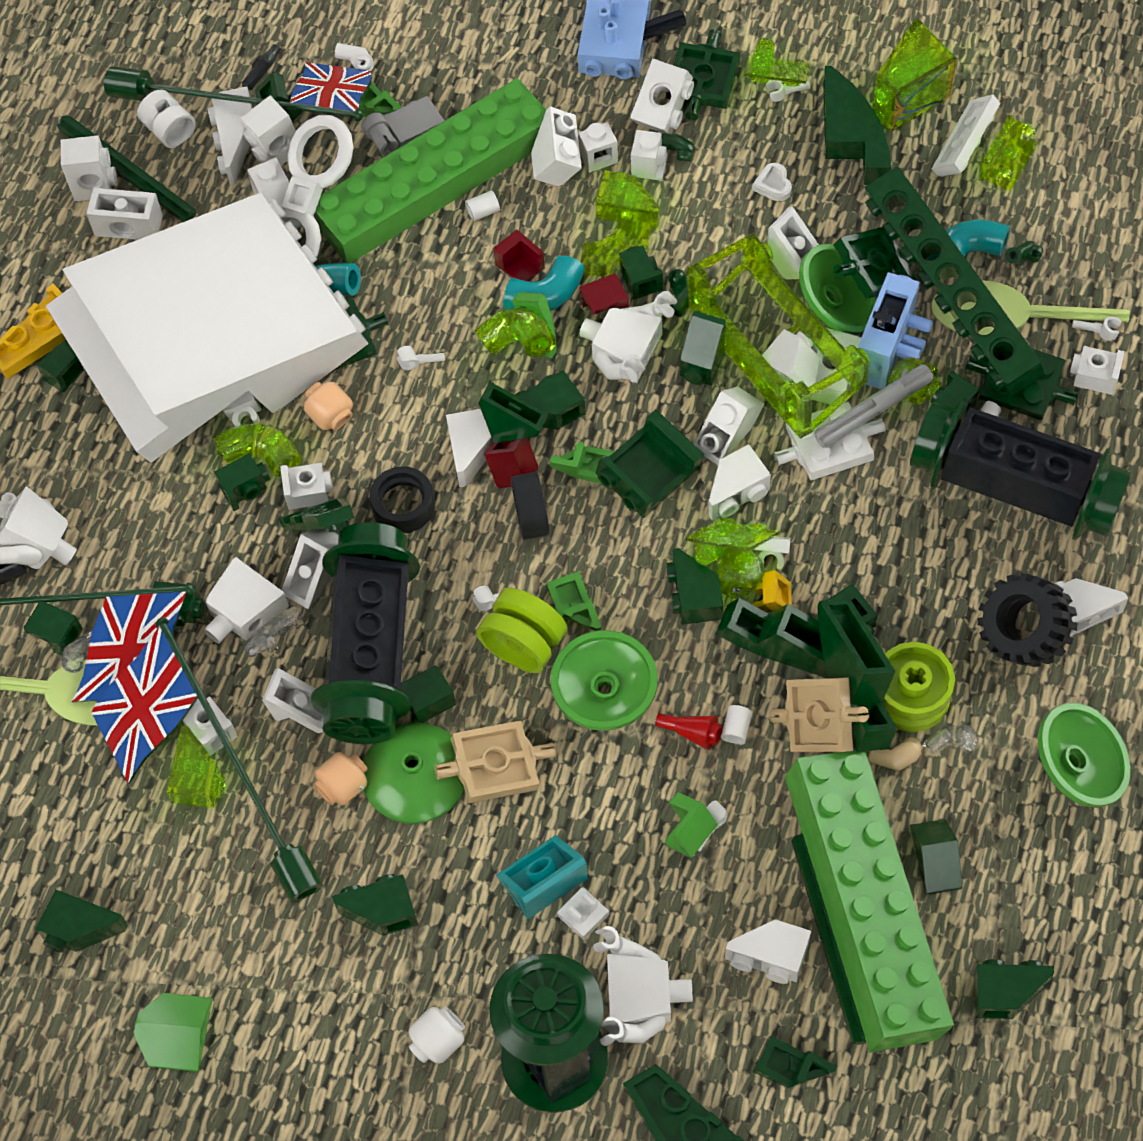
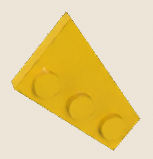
(31, 338)

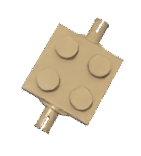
(819, 715)
(495, 761)

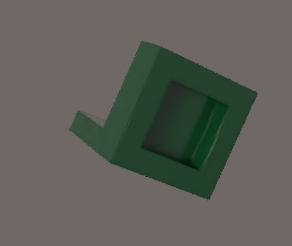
(275, 86)
(53, 626)
(428, 694)

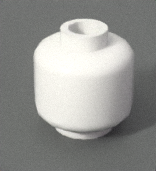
(436, 1035)

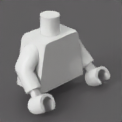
(627, 337)
(32, 531)
(637, 990)

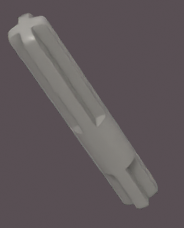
(874, 405)

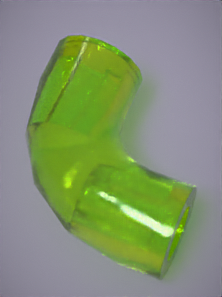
(516, 325)
(260, 442)

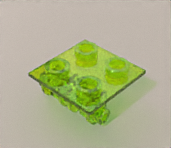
(765, 67)
(724, 535)

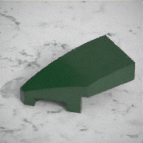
(789, 1065)

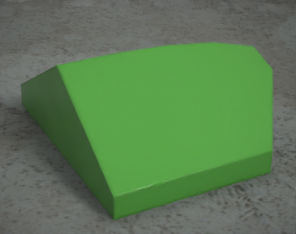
(173, 1031)

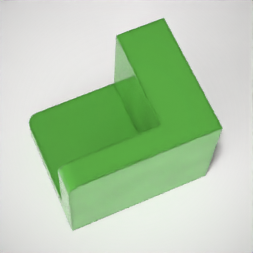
(694, 826)

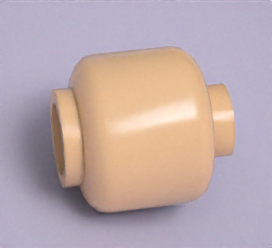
(328, 405)
(341, 778)

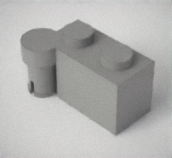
(402, 125)

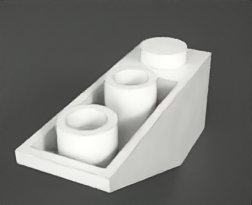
(230, 132)

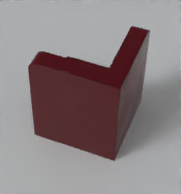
(519, 257)
(604, 294)
(510, 459)

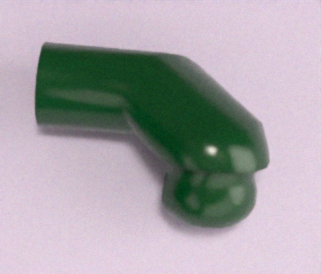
(682, 145)
(1027, 250)
(679, 286)

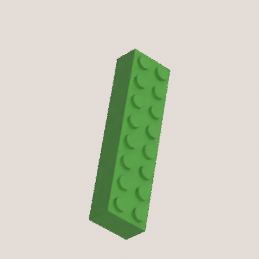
(430, 171)
(868, 901)

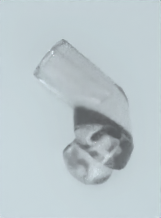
(75, 653)
(951, 735)

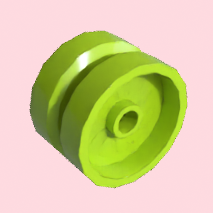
(522, 630)
(920, 686)

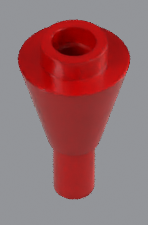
(698, 729)

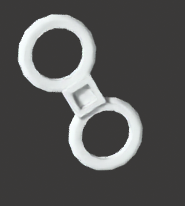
(306, 189)

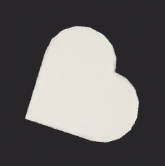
(773, 182)

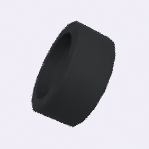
(402, 476)
(530, 505)

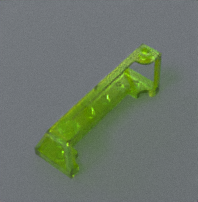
(788, 399)

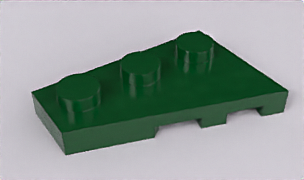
(327, 515)
(671, 1110)

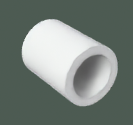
(482, 205)
(736, 724)

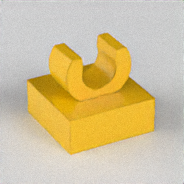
(775, 592)

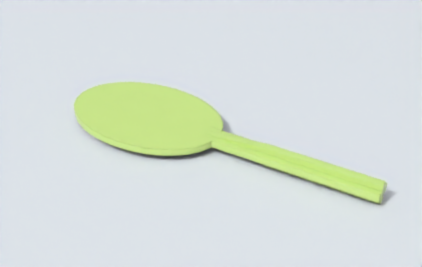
(1019, 309)
(58, 691)

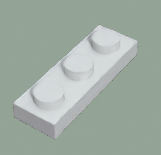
(966, 136)

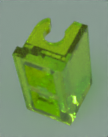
(1008, 154)

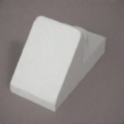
(291, 699)

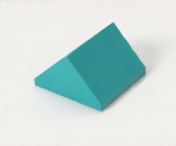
(543, 875)

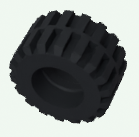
(1001, 615)

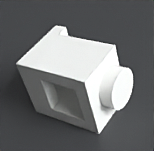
(595, 139)
(648, 155)
(1097, 369)
(305, 485)
(205, 731)

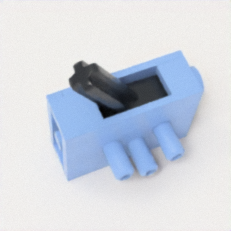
(616, 36)
(888, 328)

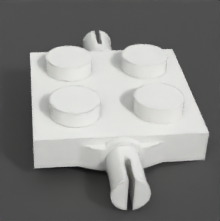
(841, 455)

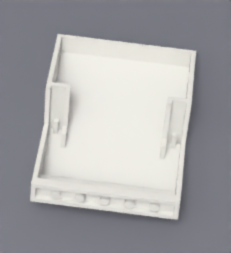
(202, 318)

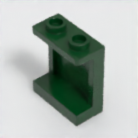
(649, 465)

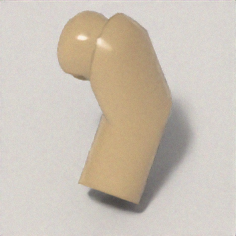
(899, 756)

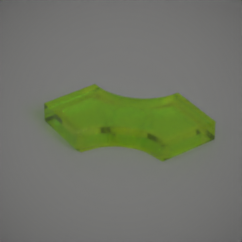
(603, 255)

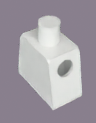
(242, 602)

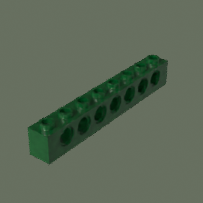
(895, 190)

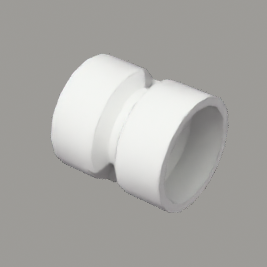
(166, 118)

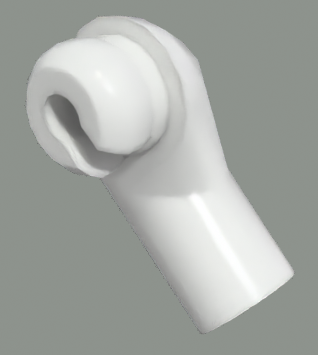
(356, 55)

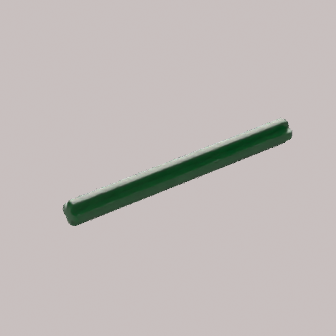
(133, 173)
(828, 941)

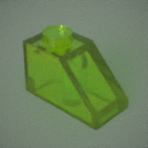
(625, 199)
(194, 774)

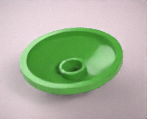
(833, 299)
(602, 660)
(1084, 755)
(407, 792)

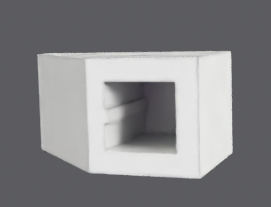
(556, 148)
(728, 423)
(738, 480)
(771, 948)

